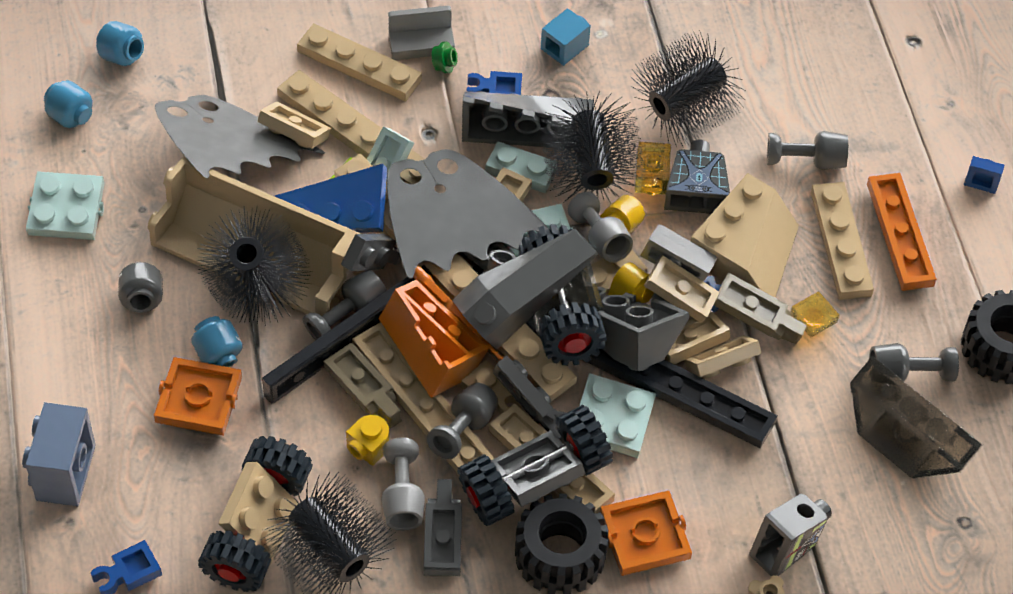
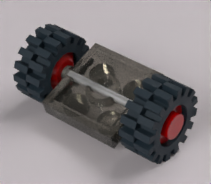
(570, 319)

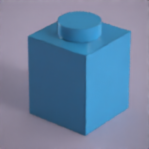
(565, 36)

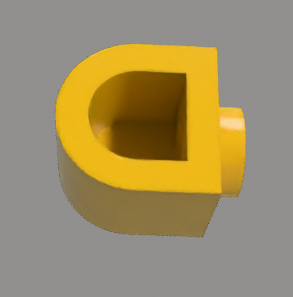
(628, 210)
(631, 280)
(367, 438)

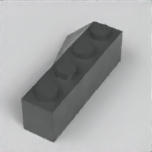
(514, 117)

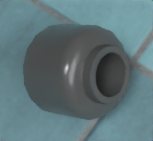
(140, 287)

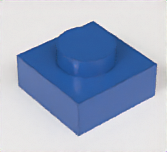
(984, 174)

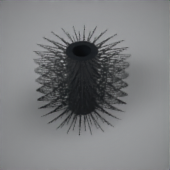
(688, 88)
(592, 149)
(254, 266)
(328, 538)

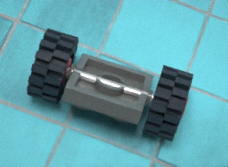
(536, 466)

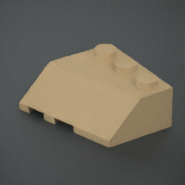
(750, 235)

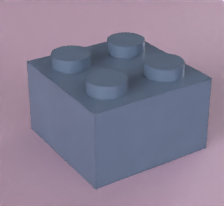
(59, 454)

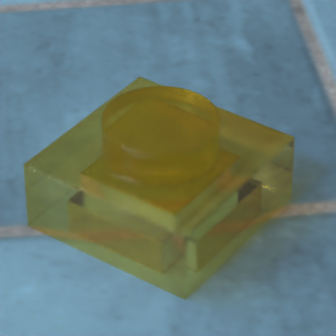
(815, 313)

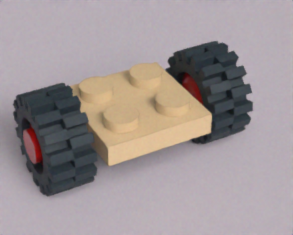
(267, 477)

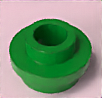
(444, 57)

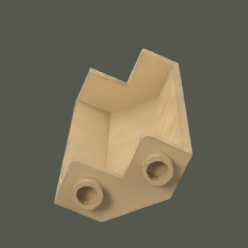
(198, 202)

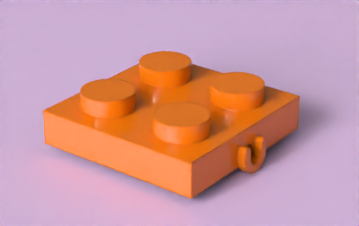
(198, 396)
(646, 533)

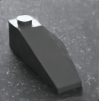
(513, 292)
(639, 331)

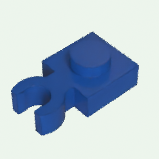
(497, 83)
(131, 566)

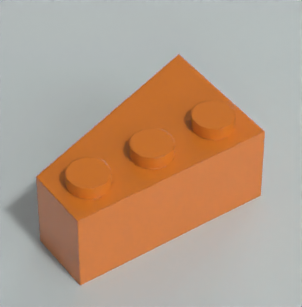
(431, 338)

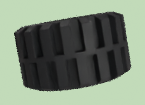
(981, 344)
(568, 519)

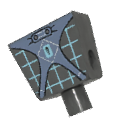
(697, 180)

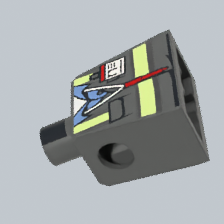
(799, 523)

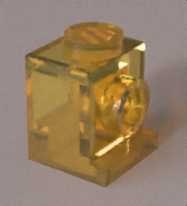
(657, 167)

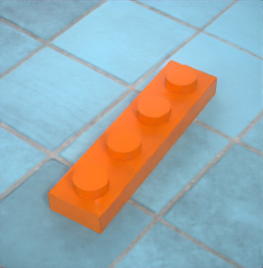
(901, 232)

